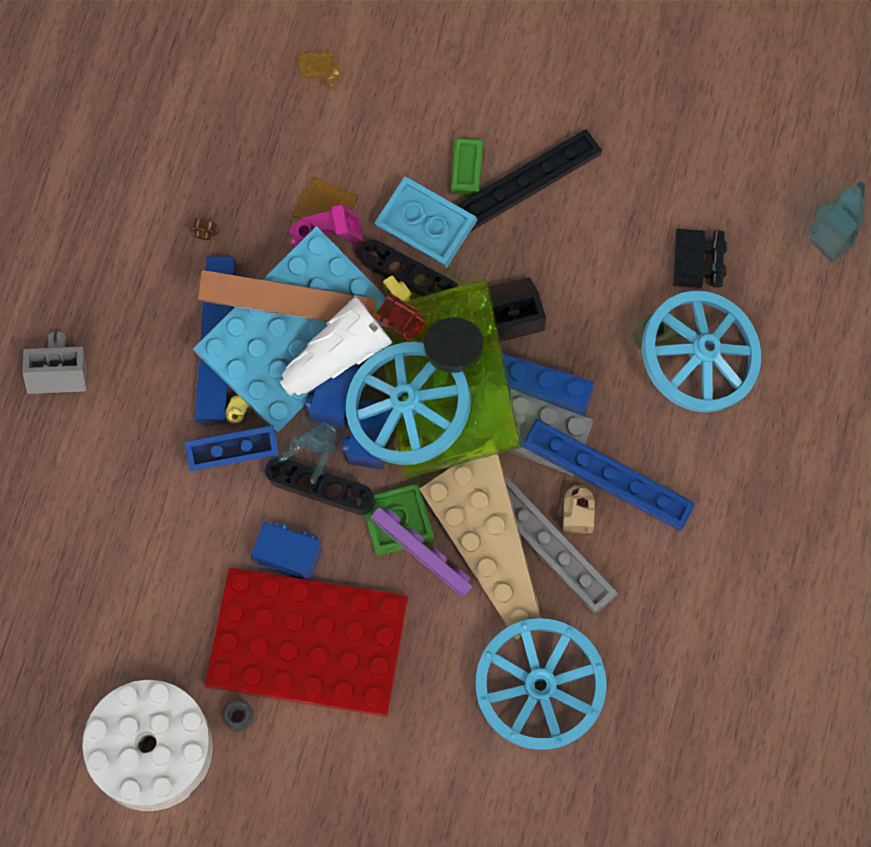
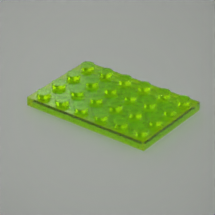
(492, 417)

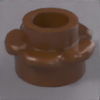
(203, 229)

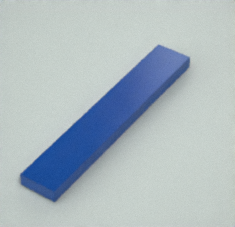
(211, 389)
(608, 475)

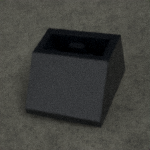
(517, 309)

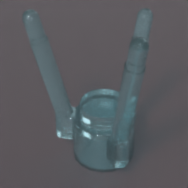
(318, 440)

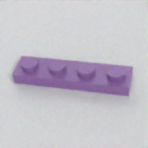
(412, 542)

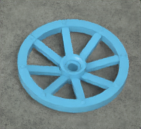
(699, 354)
(406, 408)
(513, 734)

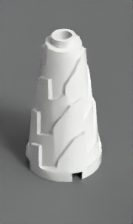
(346, 340)

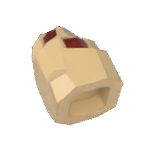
(578, 510)

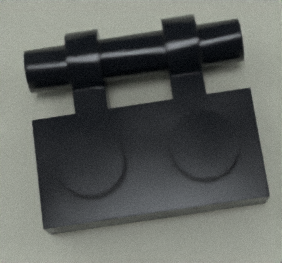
(689, 258)

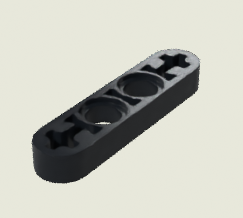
(411, 271)
(318, 489)

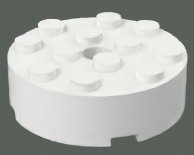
(125, 723)

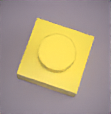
(399, 289)

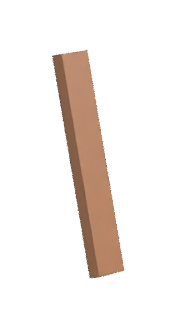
(273, 296)

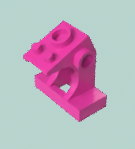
(337, 221)

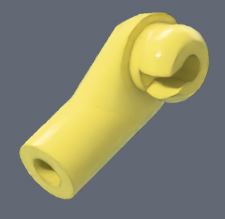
(235, 410)

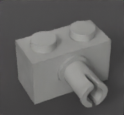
(55, 367)

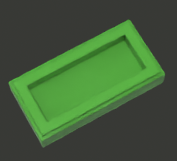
(467, 166)

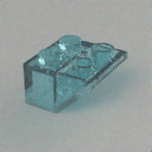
(839, 222)

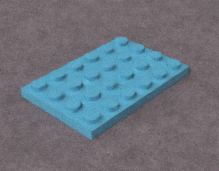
(256, 346)

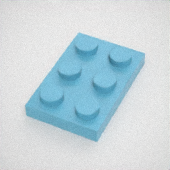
(425, 221)

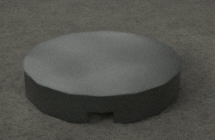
(453, 344)

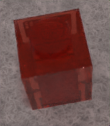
(400, 318)

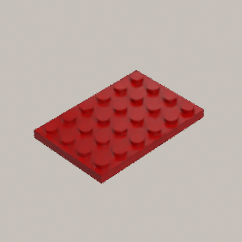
(307, 642)

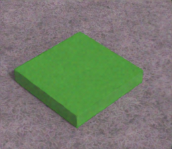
(409, 507)

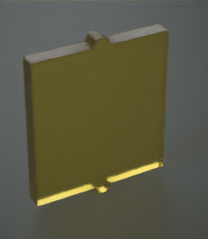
(321, 197)

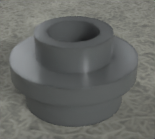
(231, 708)

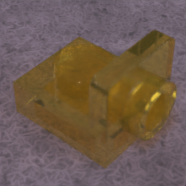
(317, 65)

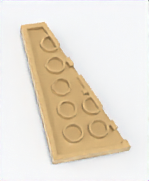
(481, 522)

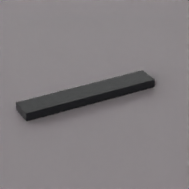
(531, 178)

